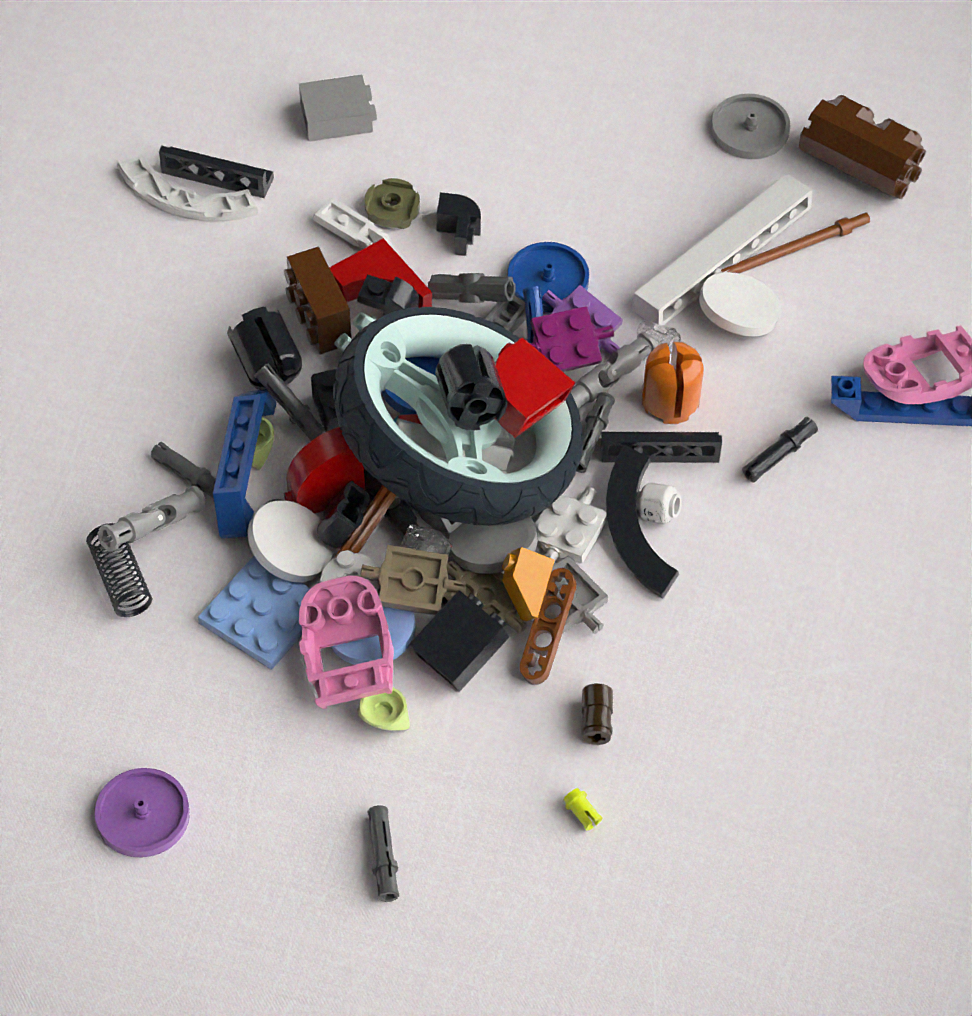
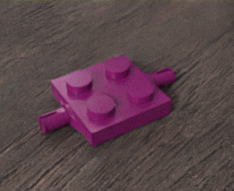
(569, 338)

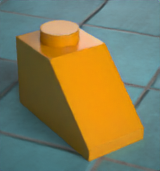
(526, 580)

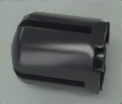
(265, 340)
(470, 386)

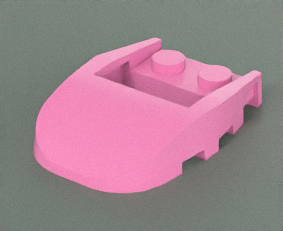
(897, 377)
(338, 614)

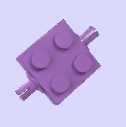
(599, 313)

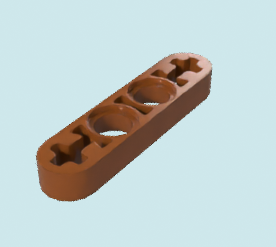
(551, 626)

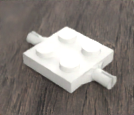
(570, 527)

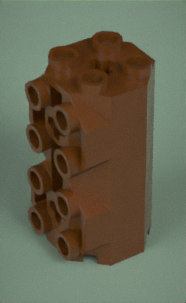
(849, 139)

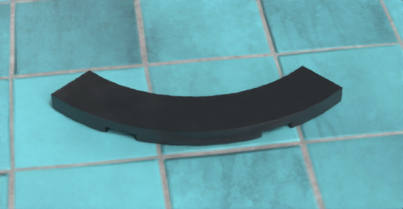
(625, 527)

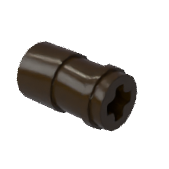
(597, 712)

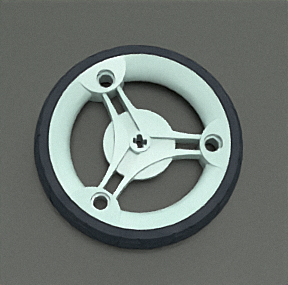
(466, 486)

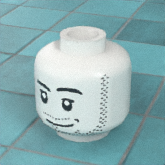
(658, 503)

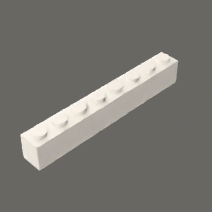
(726, 245)

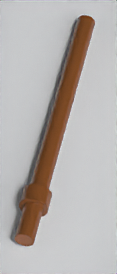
(841, 227)

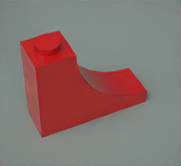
(381, 262)

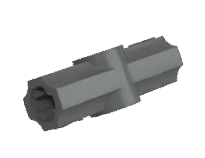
(472, 287)

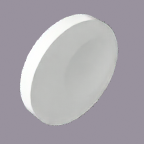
(740, 304)
(287, 541)

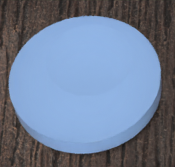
(401, 629)

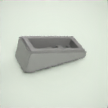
(500, 309)

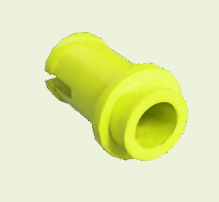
(581, 807)

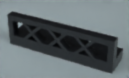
(215, 171)
(664, 446)

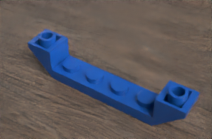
(876, 407)
(236, 460)

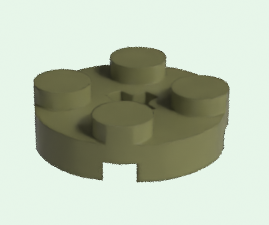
(392, 216)

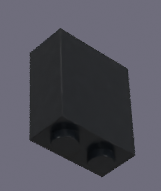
(460, 639)

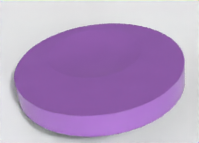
(142, 812)

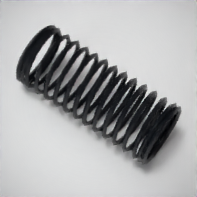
(122, 597)

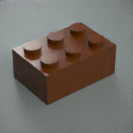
(317, 299)

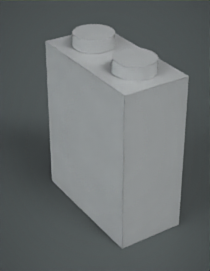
(337, 107)

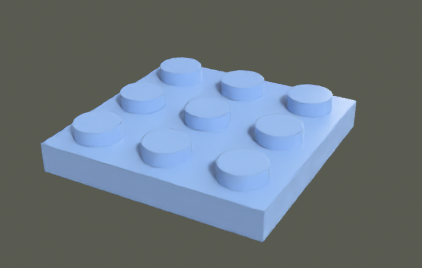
(257, 613)

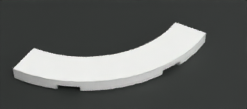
(184, 202)

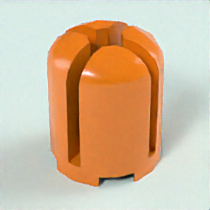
(673, 381)

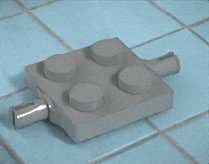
(586, 599)

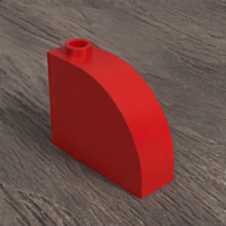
(530, 386)
(322, 471)

